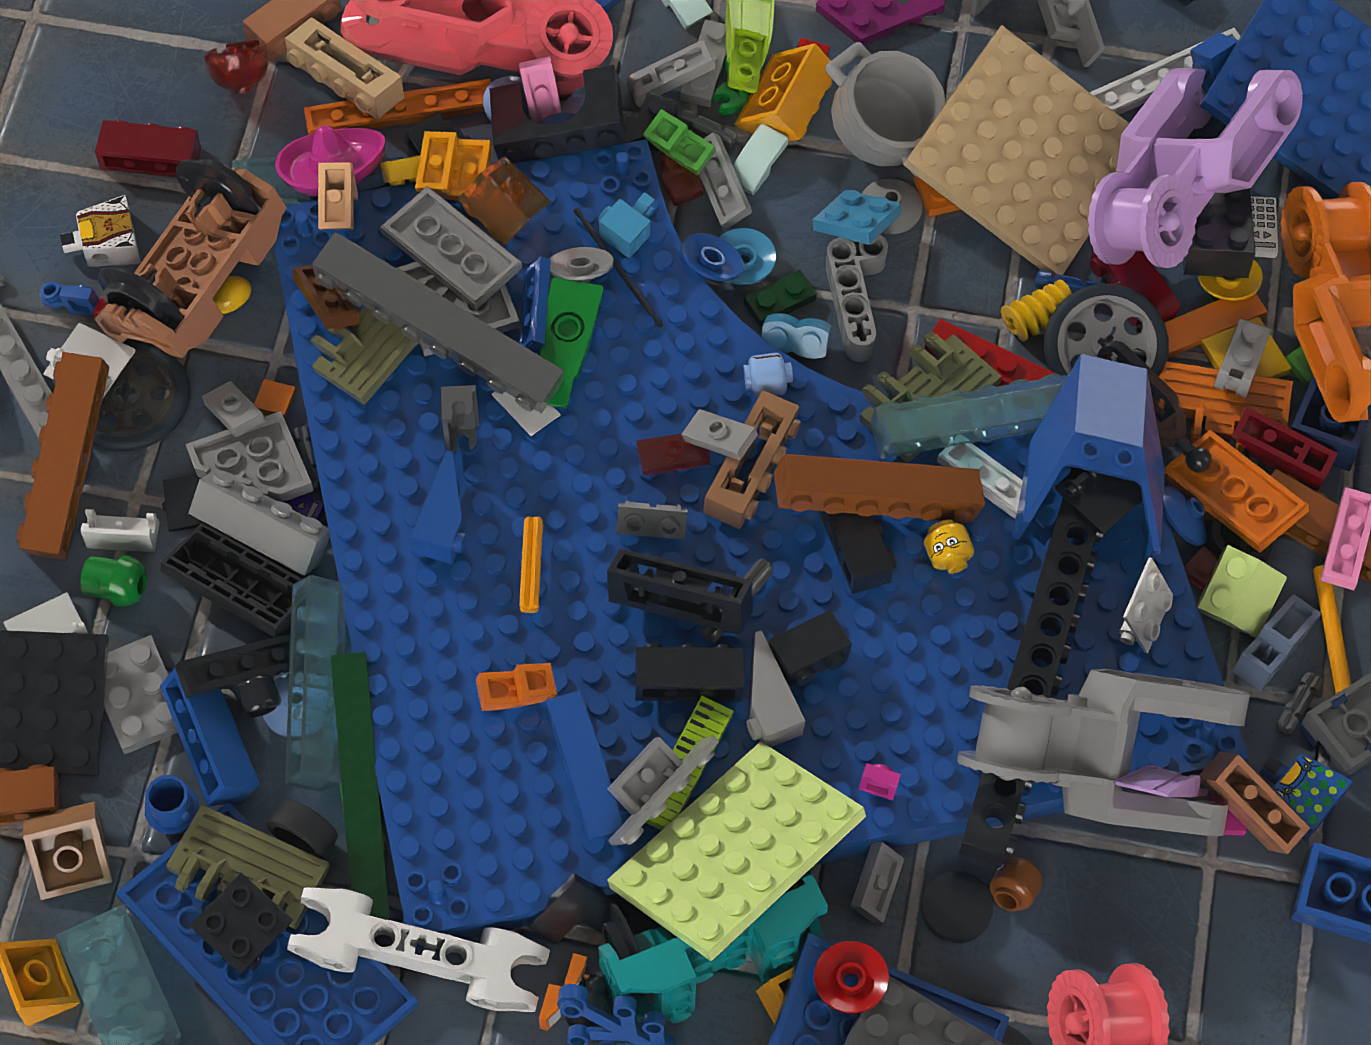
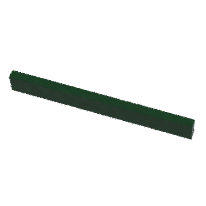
(359, 780)

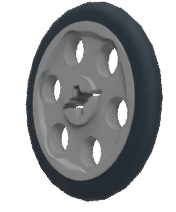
(1124, 304)

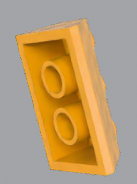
(788, 92)

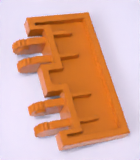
(1224, 408)

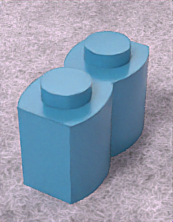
(804, 337)

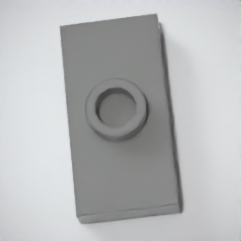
(233, 409)
(719, 434)

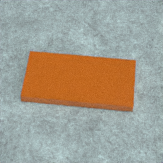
(1238, 493)

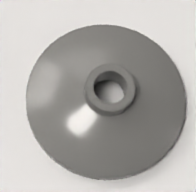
(902, 193)
(581, 263)

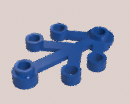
(574, 1003)

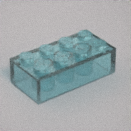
(118, 982)

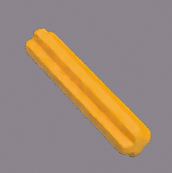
(531, 565)

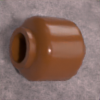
(1016, 884)

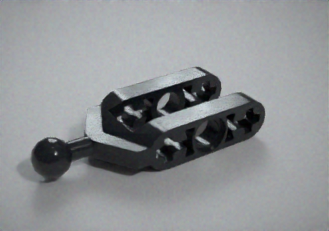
(1170, 419)

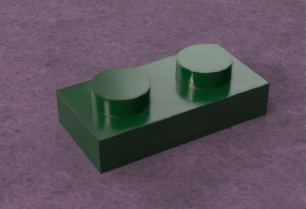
(780, 297)

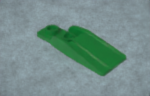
(569, 330)

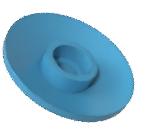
(754, 249)

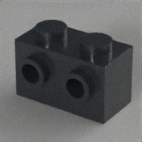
(811, 649)

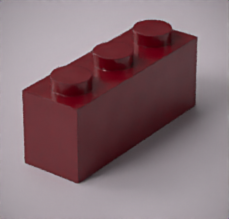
(145, 147)
(1141, 277)

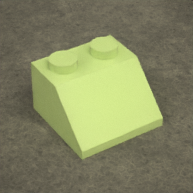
(1241, 591)

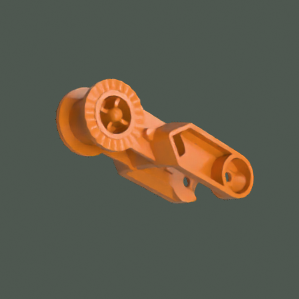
(1332, 249)

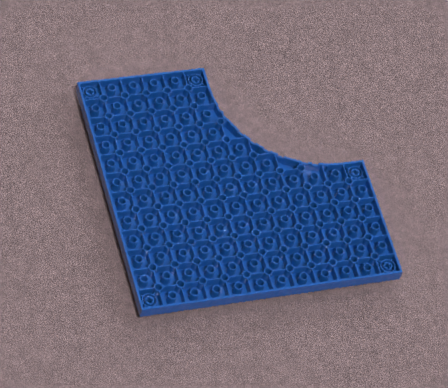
(481, 797)

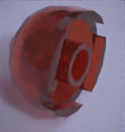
(238, 65)

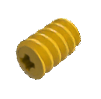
(1034, 309)

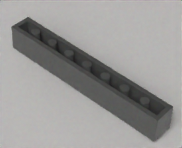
(438, 323)

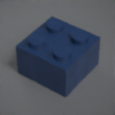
(1318, 425)

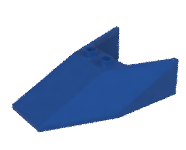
(1104, 426)

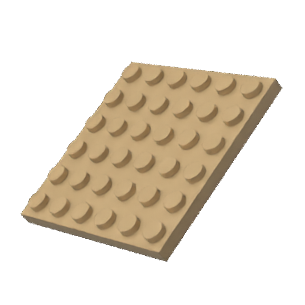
(1021, 151)

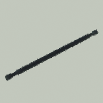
(619, 269)

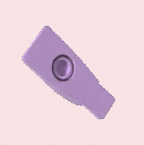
(1162, 782)

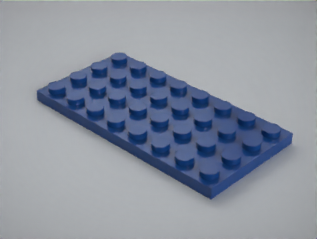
(286, 995)

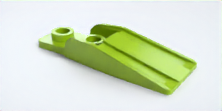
(747, 41)

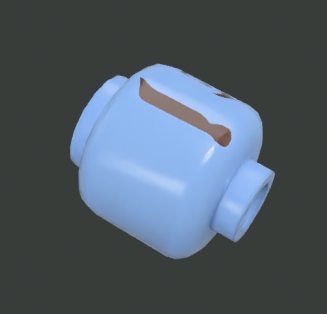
(768, 374)

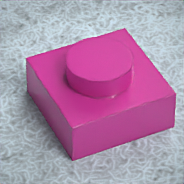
(879, 781)

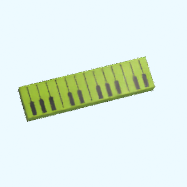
(706, 721)

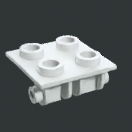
(93, 343)
(1146, 608)
(52, 616)

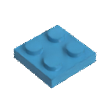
(857, 216)

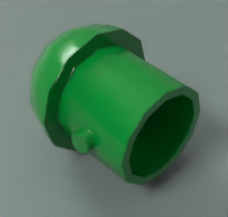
(112, 579)

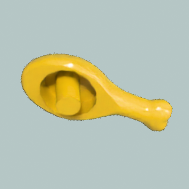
(232, 294)

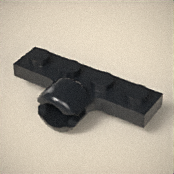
(243, 670)

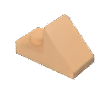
(336, 196)

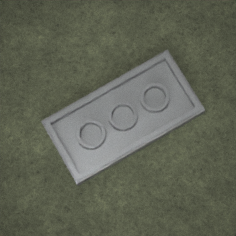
(451, 247)

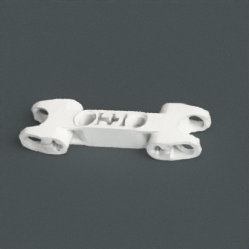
(353, 932)

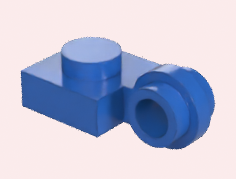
(78, 300)

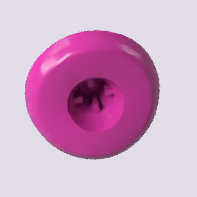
(299, 159)

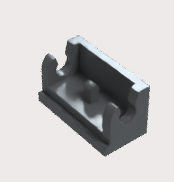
(459, 415)

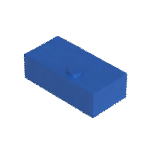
(1335, 893)

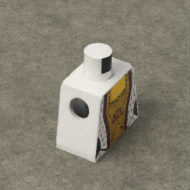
(104, 235)

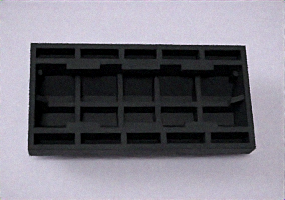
(234, 579)

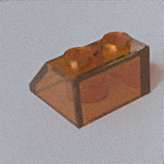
(503, 200)

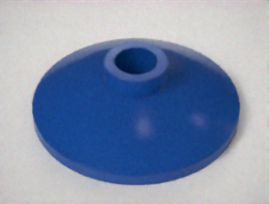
(712, 257)
(1185, 516)

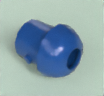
(165, 793)

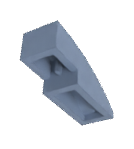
(1276, 642)

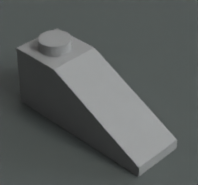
(772, 707)

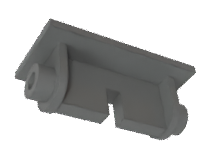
(658, 521)

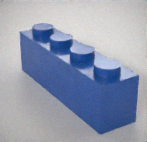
(211, 744)

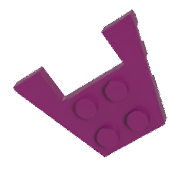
(874, 19)

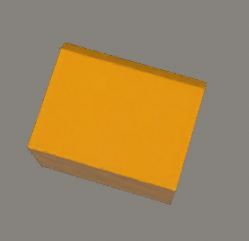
(37, 979)

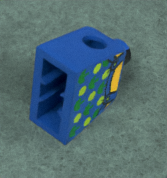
(1307, 788)

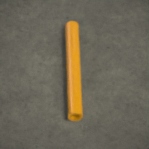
(1332, 632)

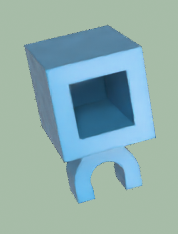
(625, 225)

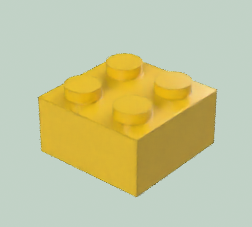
(399, 170)

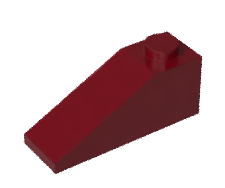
(1284, 448)

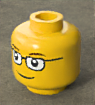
(948, 546)

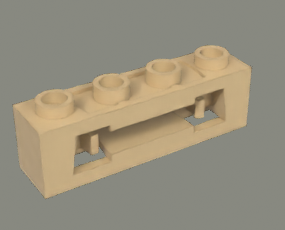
(344, 68)

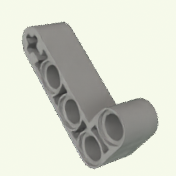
(854, 298)

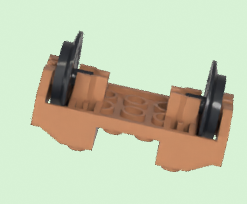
(174, 285)

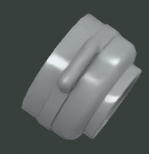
(883, 103)

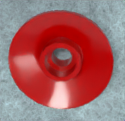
(856, 961)

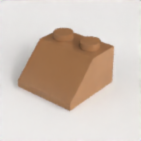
(67, 850)

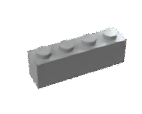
(260, 521)

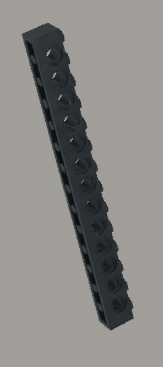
(980, 839)

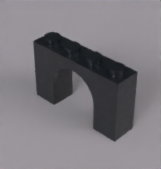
(593, 126)

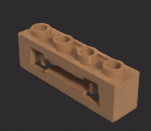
(730, 504)

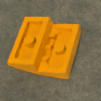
(451, 163)

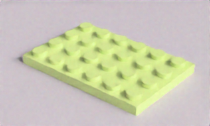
(736, 850)

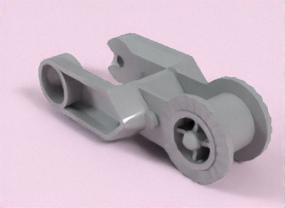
(1091, 744)

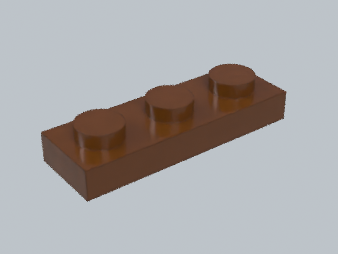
(328, 304)

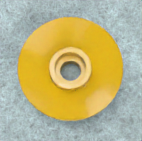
(1233, 288)

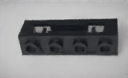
(679, 591)

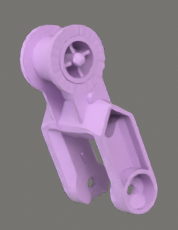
(1170, 179)

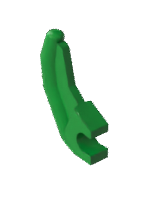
(733, 98)

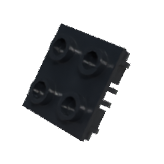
(1099, 497)
(241, 923)

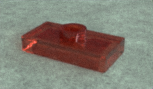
(669, 454)

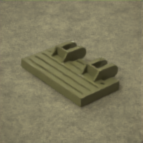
(364, 355)
(955, 370)
(230, 847)

